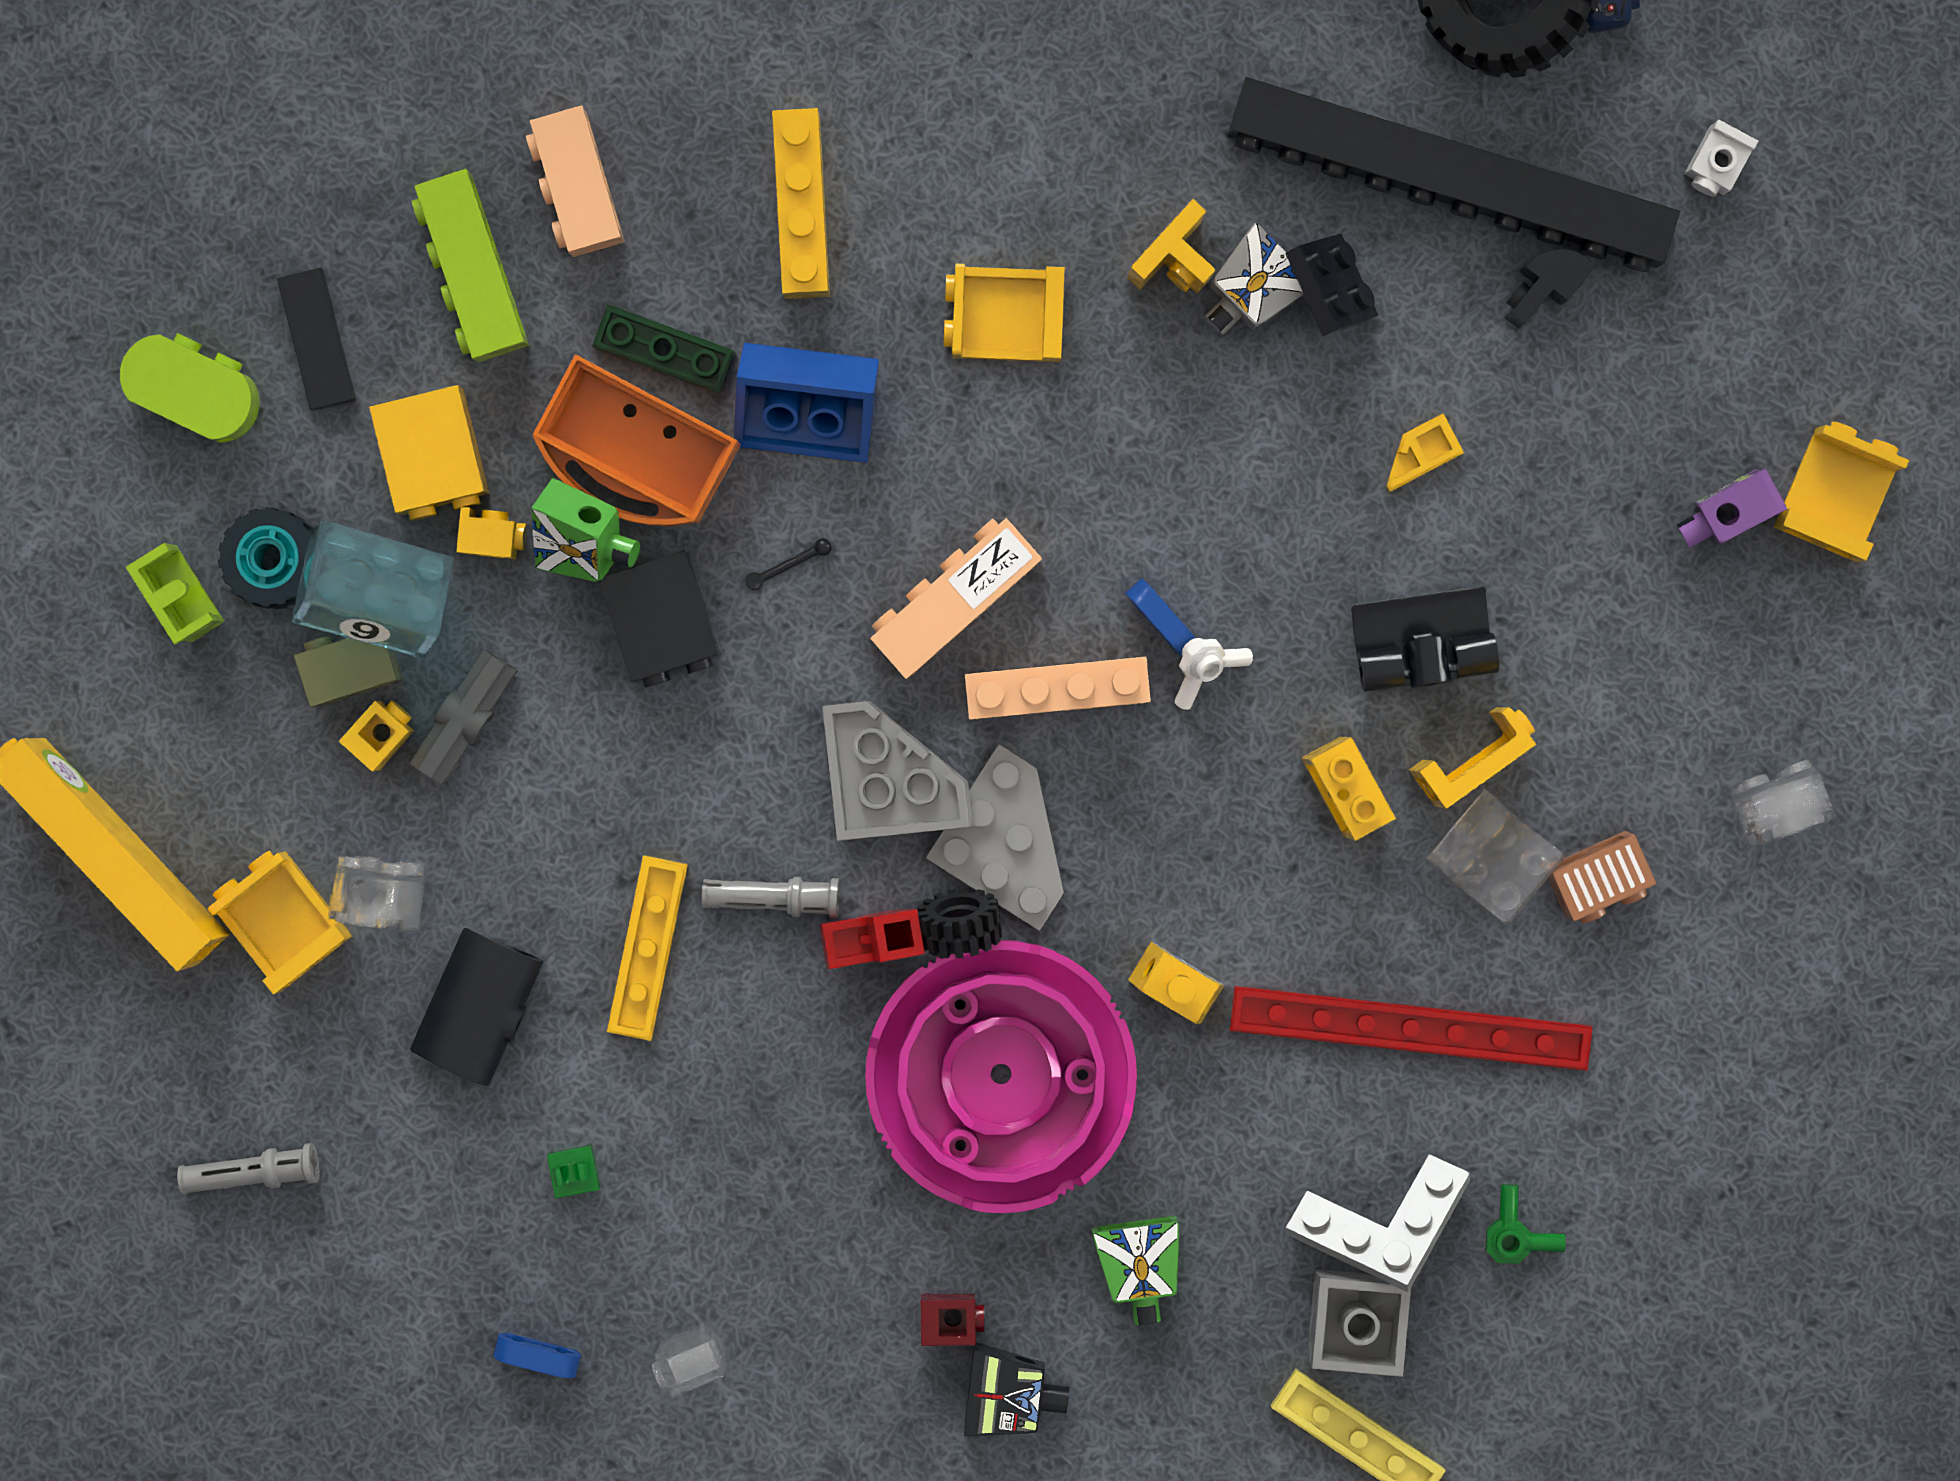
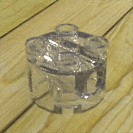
(1782, 805)
(377, 892)

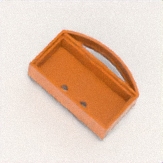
(631, 453)

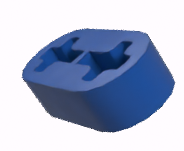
(1159, 615)
(536, 1355)

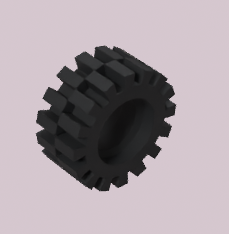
(960, 923)

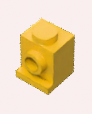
(490, 535)
(361, 736)

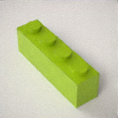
(470, 265)

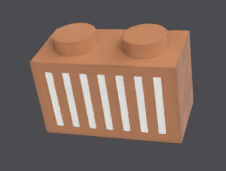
(1601, 876)

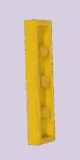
(647, 948)

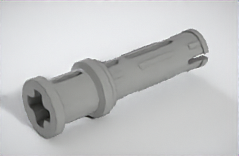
(793, 897)
(270, 1168)

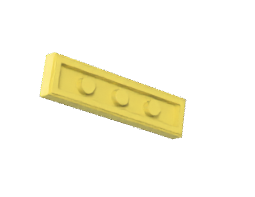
(1352, 1432)

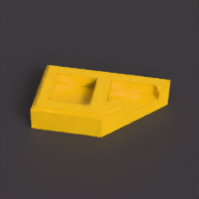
(1423, 451)

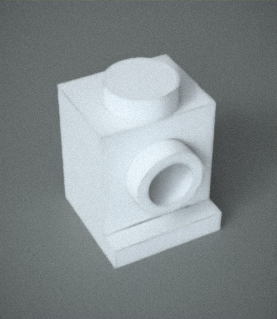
(1707, 175)

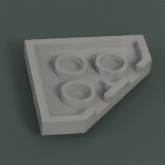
(887, 778)
(1009, 843)

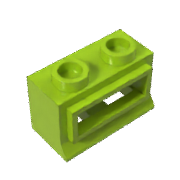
(175, 593)

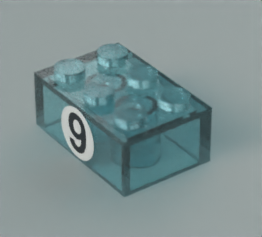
(373, 589)

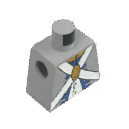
(1253, 283)

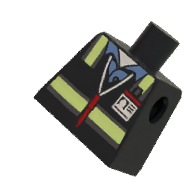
(1008, 1393)

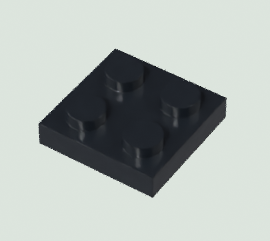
(1332, 284)

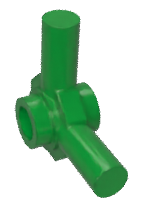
(1509, 1239)

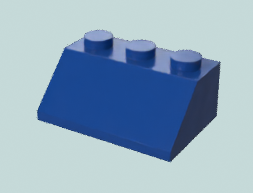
(805, 402)

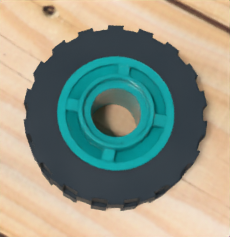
(244, 550)

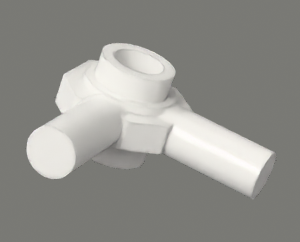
(1204, 662)

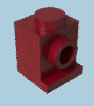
(938, 1332)

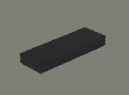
(316, 339)

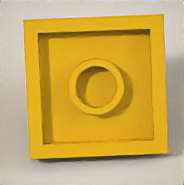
(1185, 265)

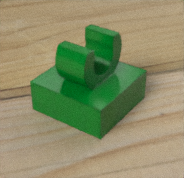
(573, 1171)

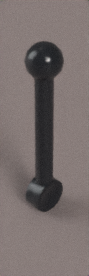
(755, 580)

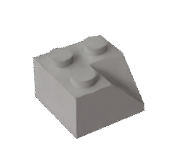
(1357, 1324)

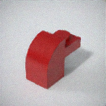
(872, 938)

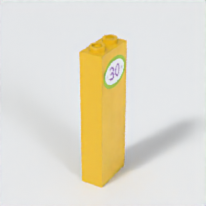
(109, 852)

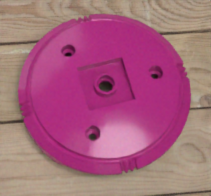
(1023, 1136)

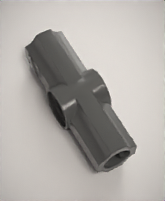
(463, 717)

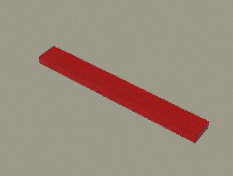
(1410, 1028)

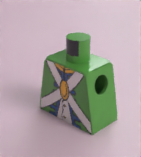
(578, 534)
(1140, 1263)

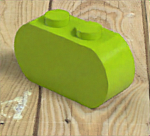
(189, 387)

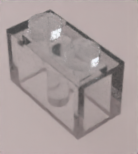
(690, 1359)

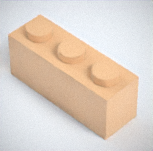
(574, 182)

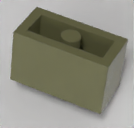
(344, 669)

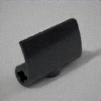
(1424, 639)
(476, 1007)

